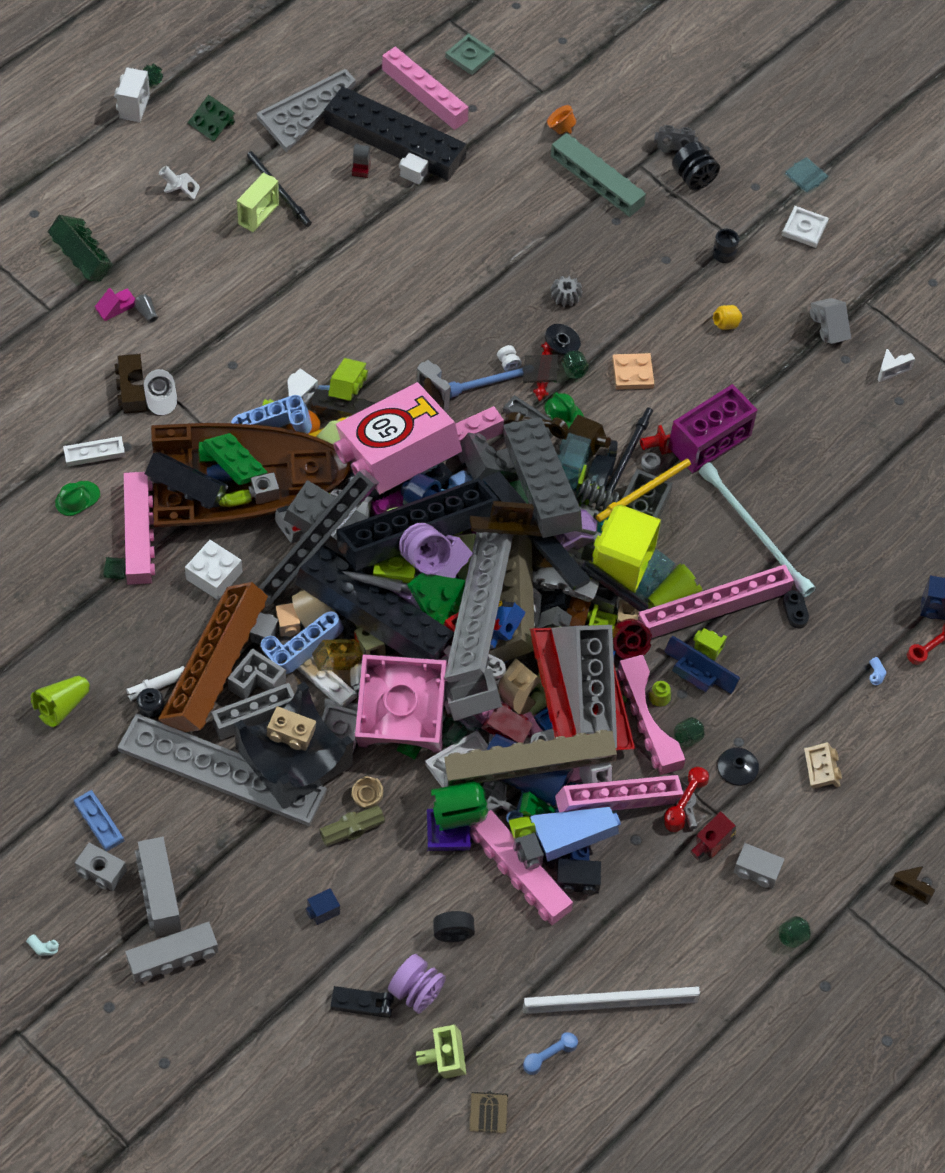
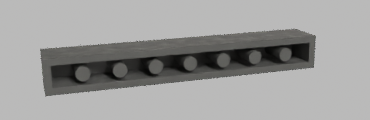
(318, 534)

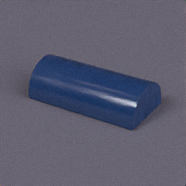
(542, 785)

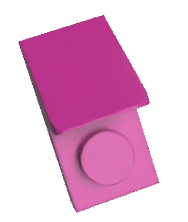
(114, 304)

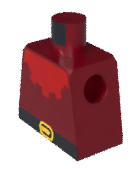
(714, 836)

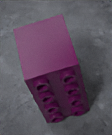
(712, 428)

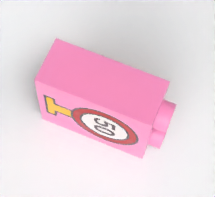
(398, 437)

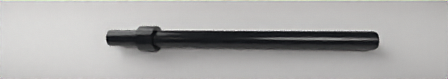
(297, 210)
(641, 425)

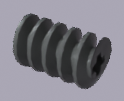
(596, 495)

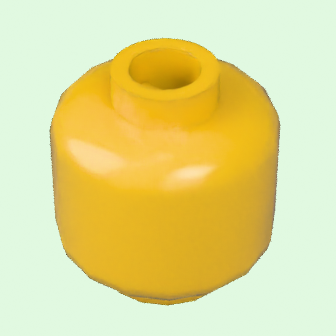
(727, 317)

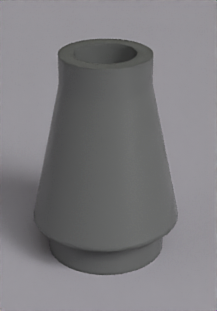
(146, 308)

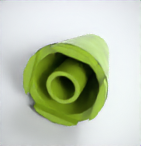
(675, 586)
(59, 699)

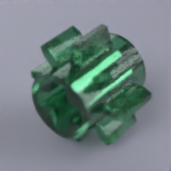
(154, 74)

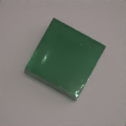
(114, 568)

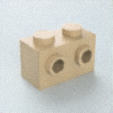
(291, 728)

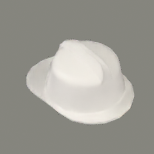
(160, 392)

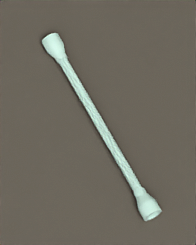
(711, 475)

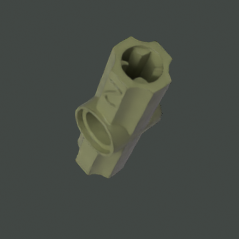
(352, 825)

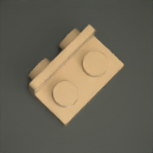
(822, 765)

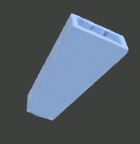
(574, 830)

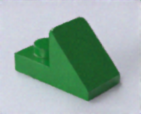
(533, 806)

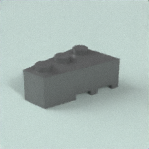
(481, 457)

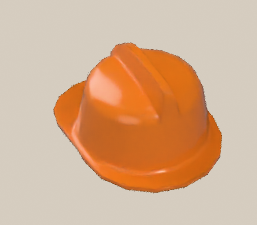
(562, 120)

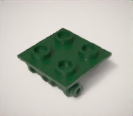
(212, 118)

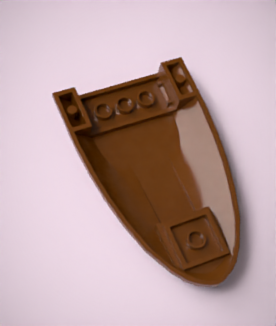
(285, 452)

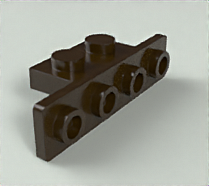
(507, 519)

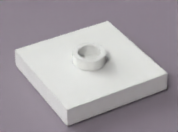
(805, 226)

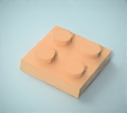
(633, 371)

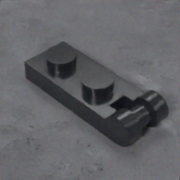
(361, 1002)

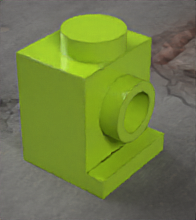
(709, 643)

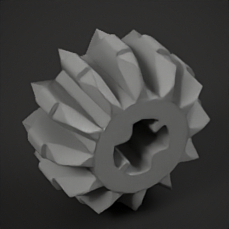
(566, 291)

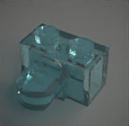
(657, 570)

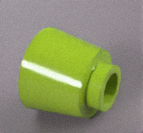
(660, 694)

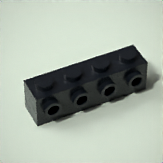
(185, 480)

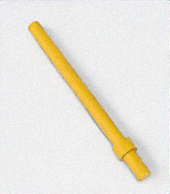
(644, 489)

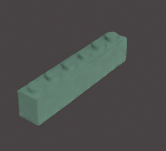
(598, 174)

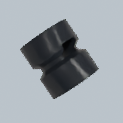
(725, 245)

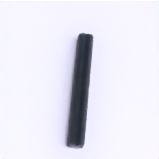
(614, 586)

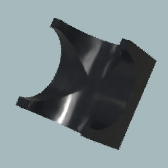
(293, 772)

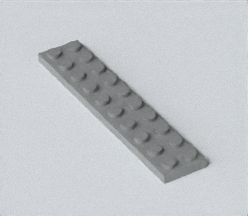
(478, 606)
(209, 766)

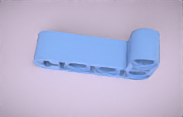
(278, 414)
(329, 622)

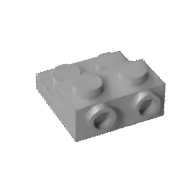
(432, 371)

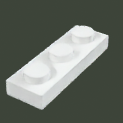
(94, 451)

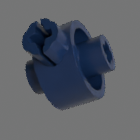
(419, 487)

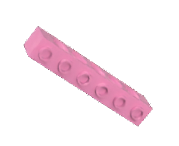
(620, 794)

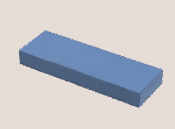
(98, 820)

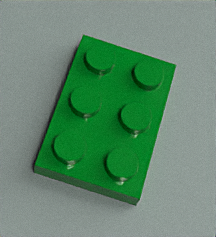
(233, 458)

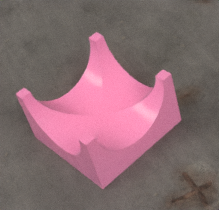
(401, 701)

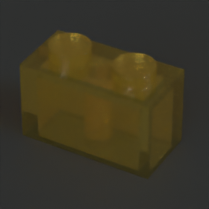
(337, 654)

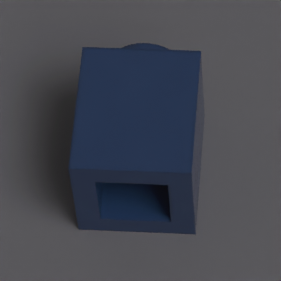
(322, 906)

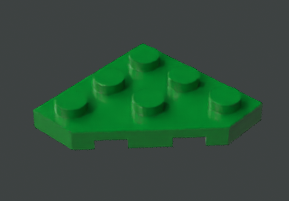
(437, 595)

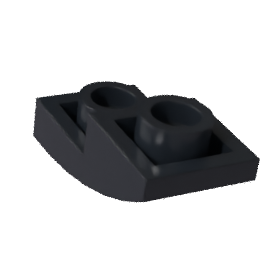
(601, 469)

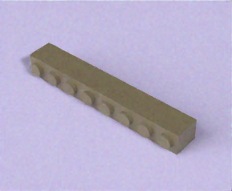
(531, 758)

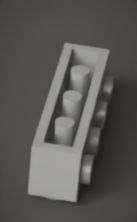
(251, 710)
(172, 952)

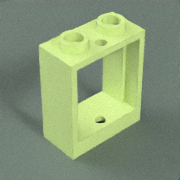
(258, 202)

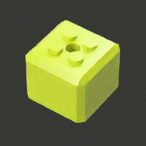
(626, 545)

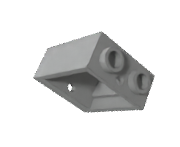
(473, 695)

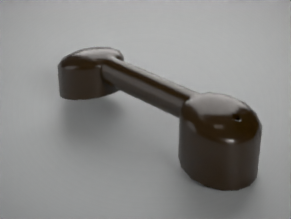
(557, 426)

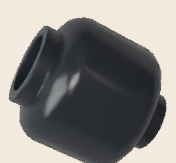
(150, 702)

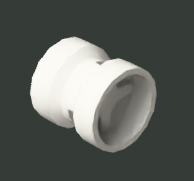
(508, 357)

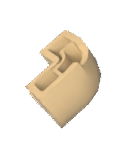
(308, 607)
(516, 687)

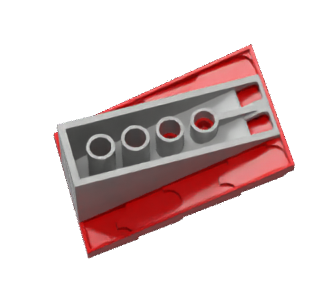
(581, 681)

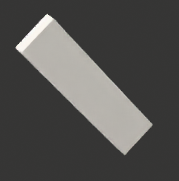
(328, 683)

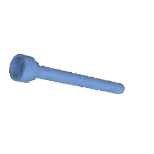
(457, 388)

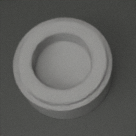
(650, 462)

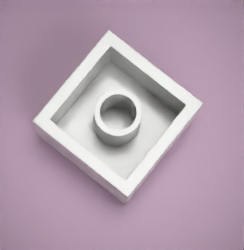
(132, 94)
(213, 569)

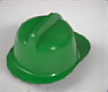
(562, 407)
(76, 497)

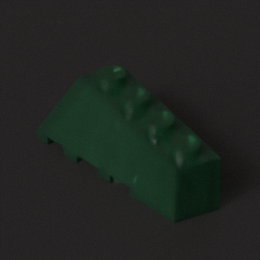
(80, 247)

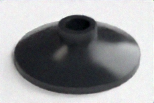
(562, 338)
(735, 773)

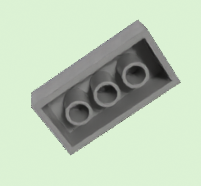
(157, 887)

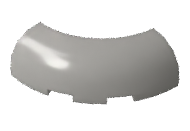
(548, 580)

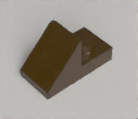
(908, 883)

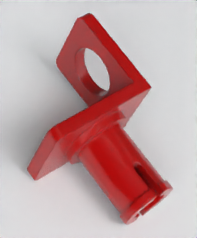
(659, 440)

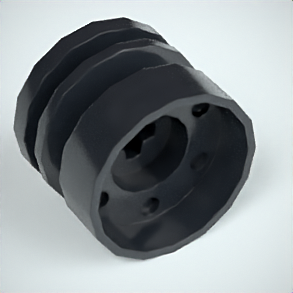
(695, 165)

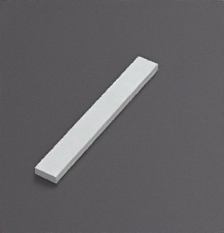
(611, 1000)

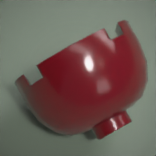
(631, 638)

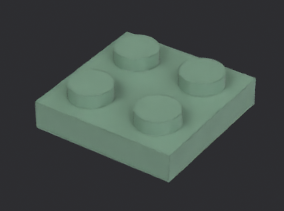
(470, 54)

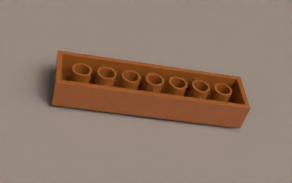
(213, 657)

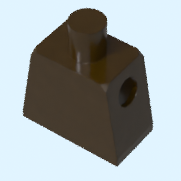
(592, 430)

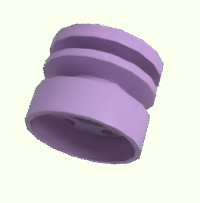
(425, 548)
(413, 981)

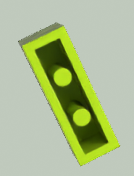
(348, 379)

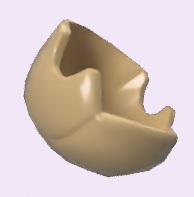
(367, 792)

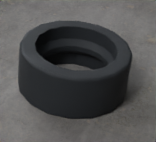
(453, 926)

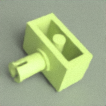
(447, 1052)

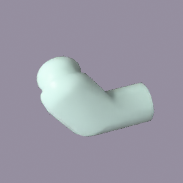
(43, 949)

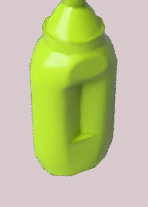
(235, 498)

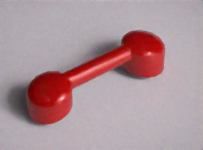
(918, 654)
(697, 778)

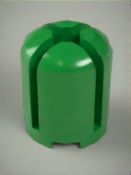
(459, 805)

